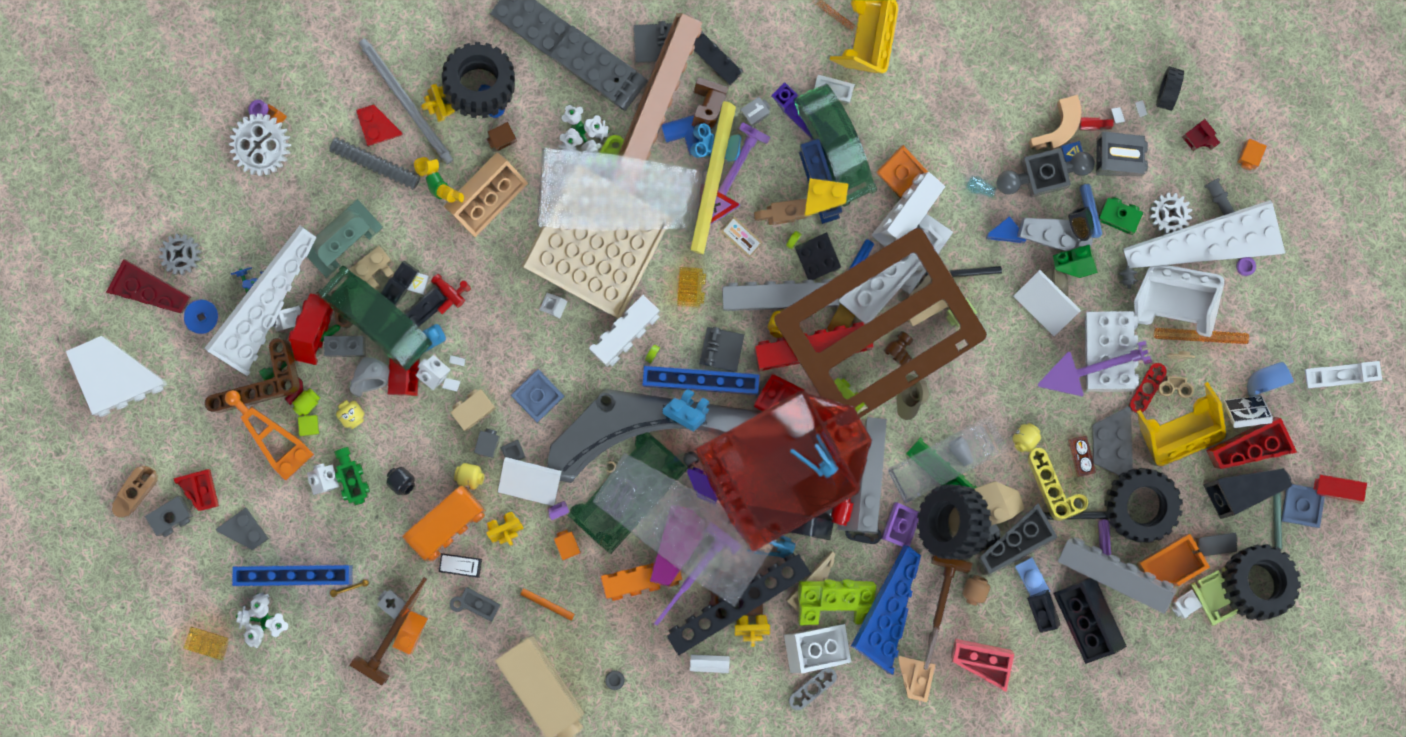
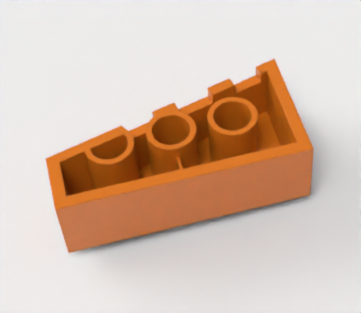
(632, 582)

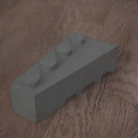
(1021, 540)

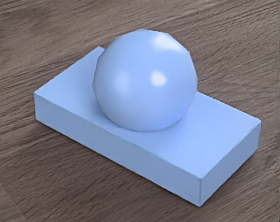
(1031, 576)

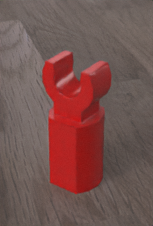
(1095, 124)

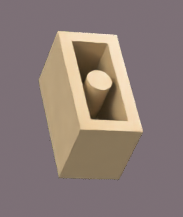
(473, 409)

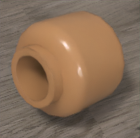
(976, 590)

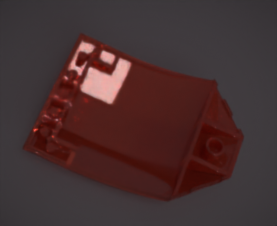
(767, 486)

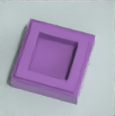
(558, 510)

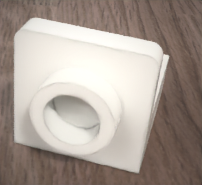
(287, 318)
(1186, 604)

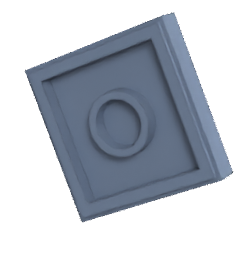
(537, 395)
(1302, 506)

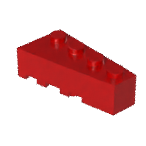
(1253, 445)

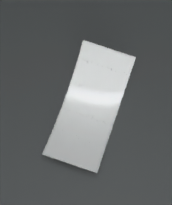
(1118, 116)
(451, 384)

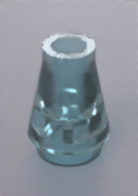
(979, 186)

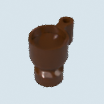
(898, 348)

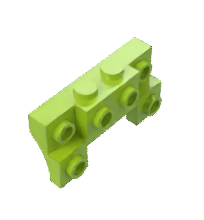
(834, 596)

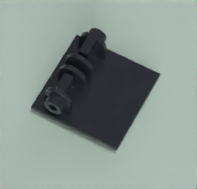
(818, 257)

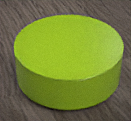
(793, 239)
(652, 354)

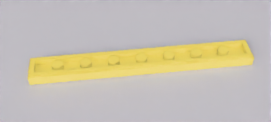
(713, 177)

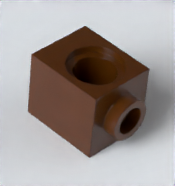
(501, 137)

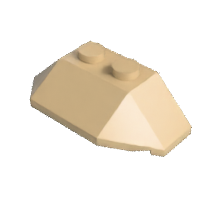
(1001, 500)

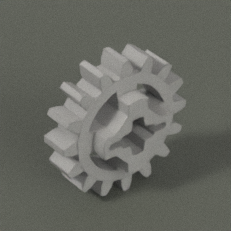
(175, 260)

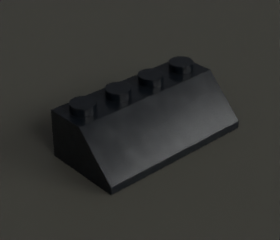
(1090, 620)

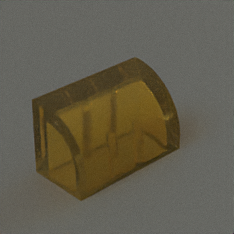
(206, 643)

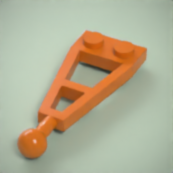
(292, 459)

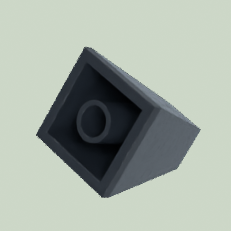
(1241, 492)

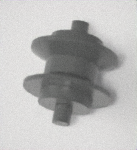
(1128, 277)

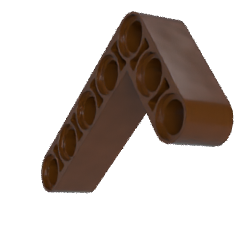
(260, 388)

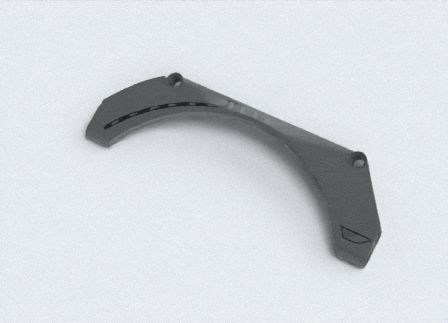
(625, 417)

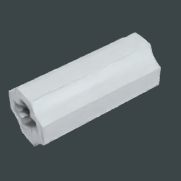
(709, 663)

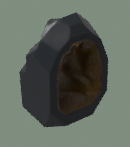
(1082, 223)

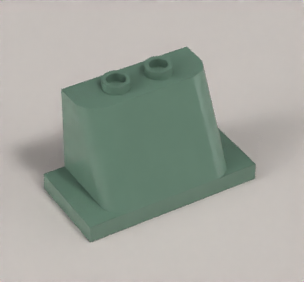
(341, 235)

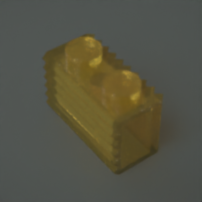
(690, 287)

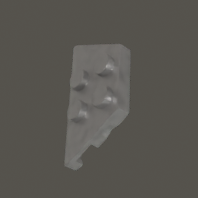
(1113, 442)

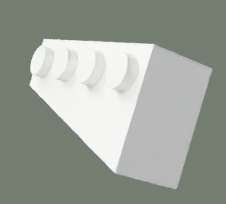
(909, 209)
(625, 331)

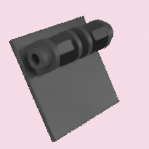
(650, 40)
(722, 349)

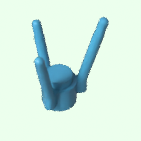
(827, 466)
(784, 547)

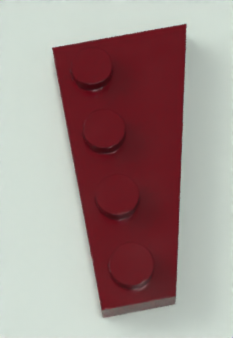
(140, 285)

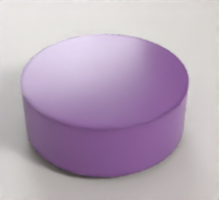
(258, 107)
(1246, 266)

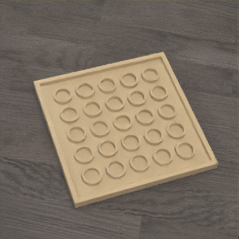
(594, 264)

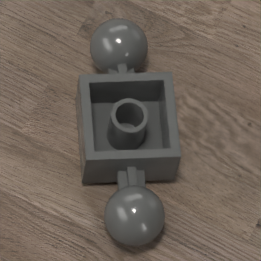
(1045, 172)

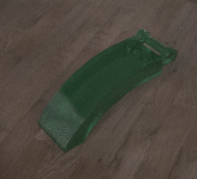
(838, 139)
(376, 318)

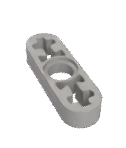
(812, 696)

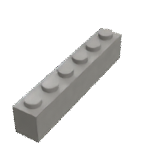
(768, 295)
(1118, 575)

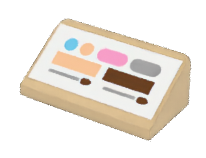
(741, 237)

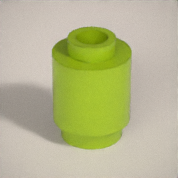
(305, 402)

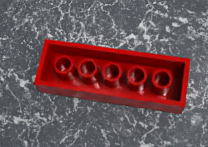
(780, 354)

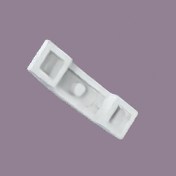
(1343, 374)

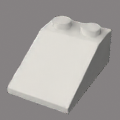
(817, 648)

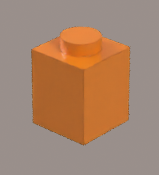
(1251, 154)
(567, 544)

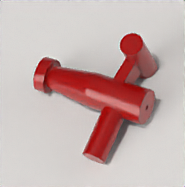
(453, 295)

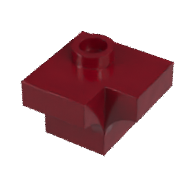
(1201, 136)

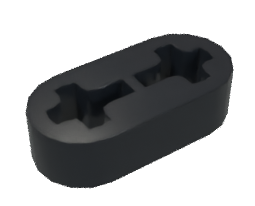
(864, 539)

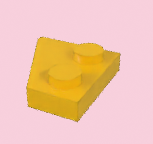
(824, 195)

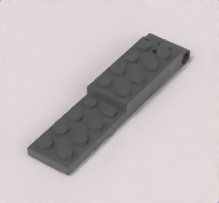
(571, 50)

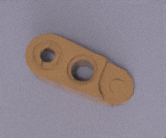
(782, 212)
(124, 504)

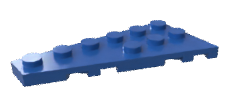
(887, 616)

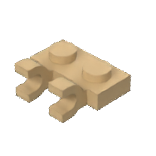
(372, 264)

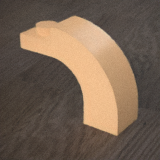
(1070, 119)

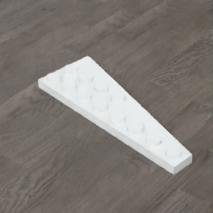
(1231, 236)
(249, 322)

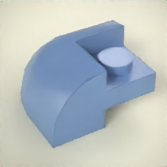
(1268, 379)

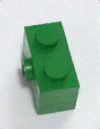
(1120, 216)

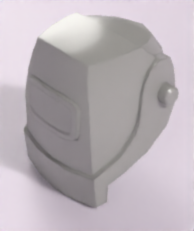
(369, 376)

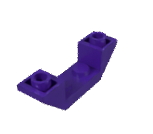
(784, 97)

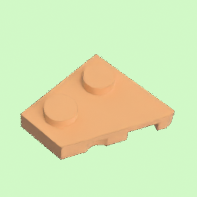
(916, 678)

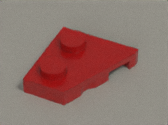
(199, 489)

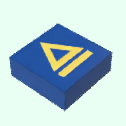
(1070, 150)

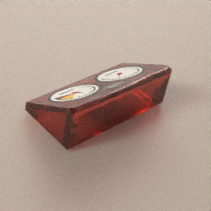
(1081, 456)

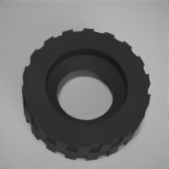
(1170, 88)

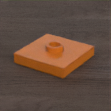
(900, 171)

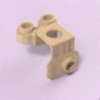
(1177, 383)

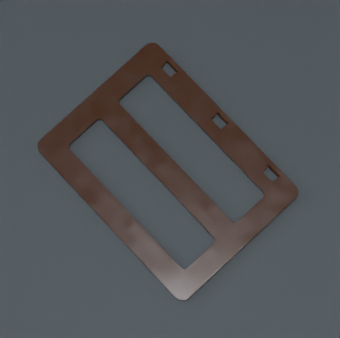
(941, 288)

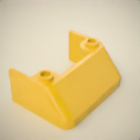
(875, 36)
(1186, 433)

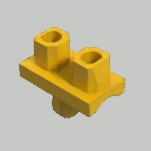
(435, 105)
(504, 532)
(759, 629)

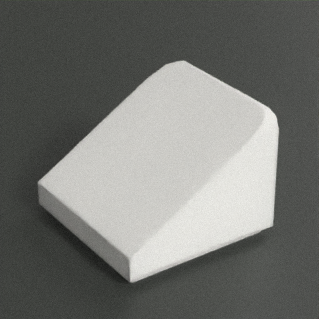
(553, 305)

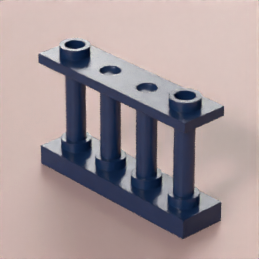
(817, 168)

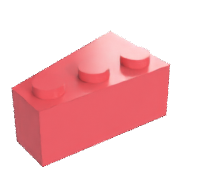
(984, 660)

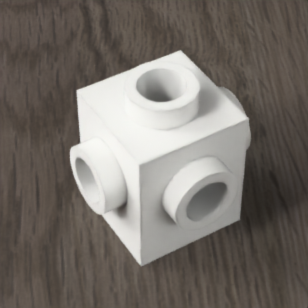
(432, 372)
(322, 479)

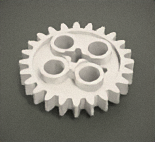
(271, 157)

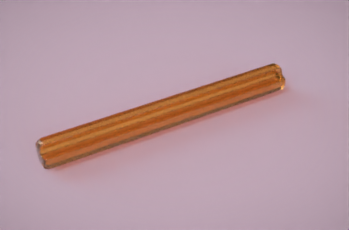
(1192, 335)

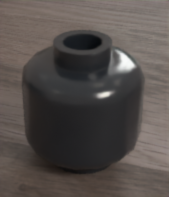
(400, 481)

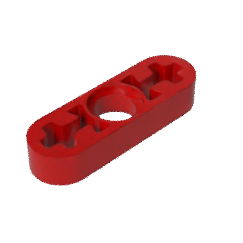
(1150, 373)

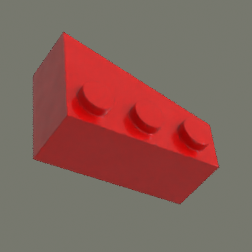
(309, 329)

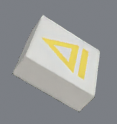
(419, 284)

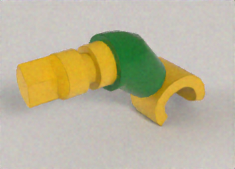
(435, 182)

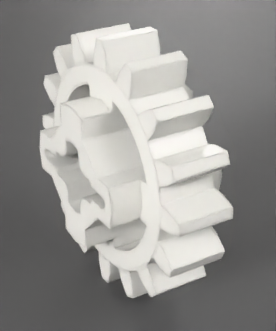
(1164, 208)

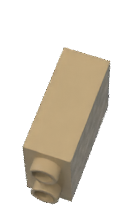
(541, 689)

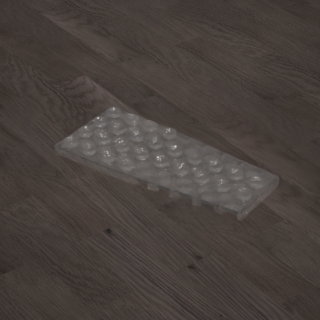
(616, 192)
(681, 527)

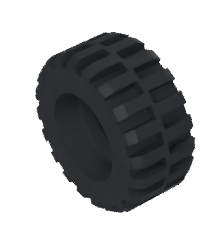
(478, 102)
(1168, 505)
(973, 522)
(1283, 575)

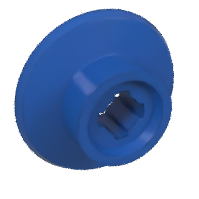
(197, 308)

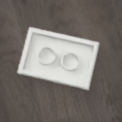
(1047, 303)
(529, 481)

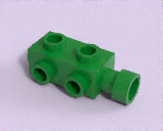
(353, 482)

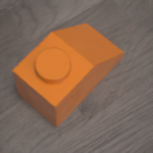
(410, 633)

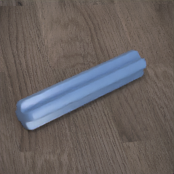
(1088, 201)

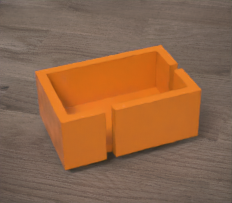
(1175, 561)

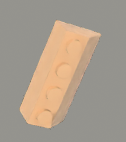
(487, 194)

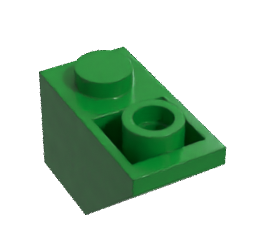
(1076, 262)

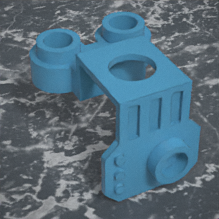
(706, 141)

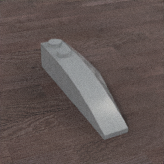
(867, 501)

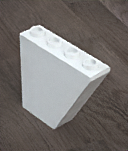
(111, 376)

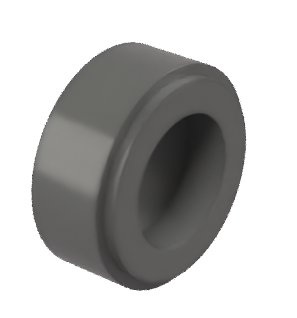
(614, 680)

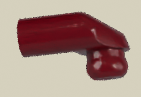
(290, 398)

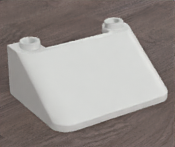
(1180, 296)

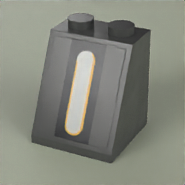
(1121, 154)

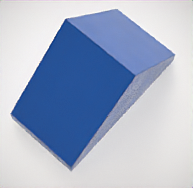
(1006, 231)

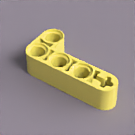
(1053, 483)

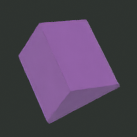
(900, 525)

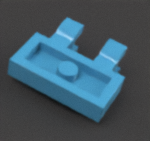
(684, 414)

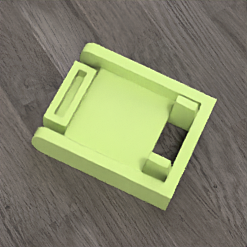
(1211, 596)

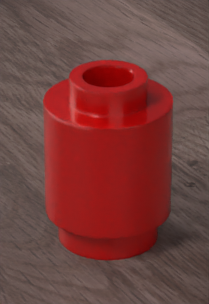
(842, 512)

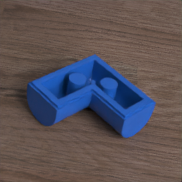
(680, 129)

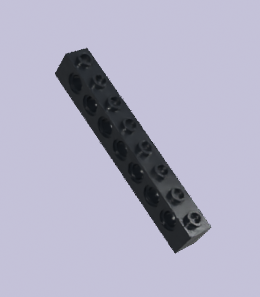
(682, 645)

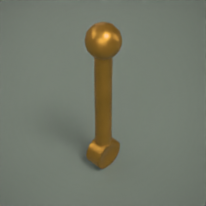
(333, 593)

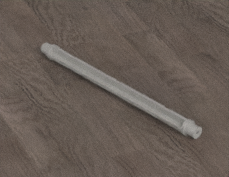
(406, 101)

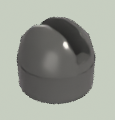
(689, 458)

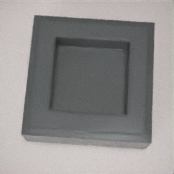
(513, 450)

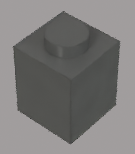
(487, 443)

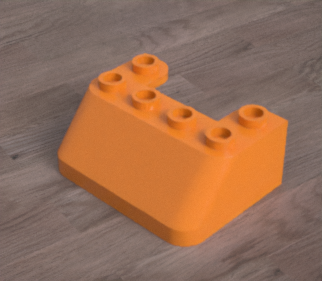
(444, 523)

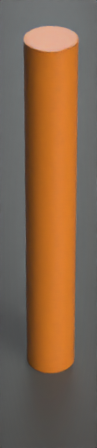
(547, 604)

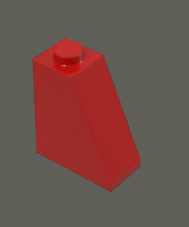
(1340, 488)

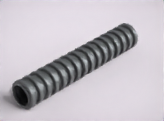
(374, 163)

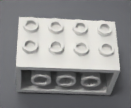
(1109, 337)

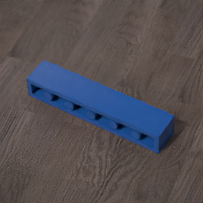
(701, 380)
(292, 575)

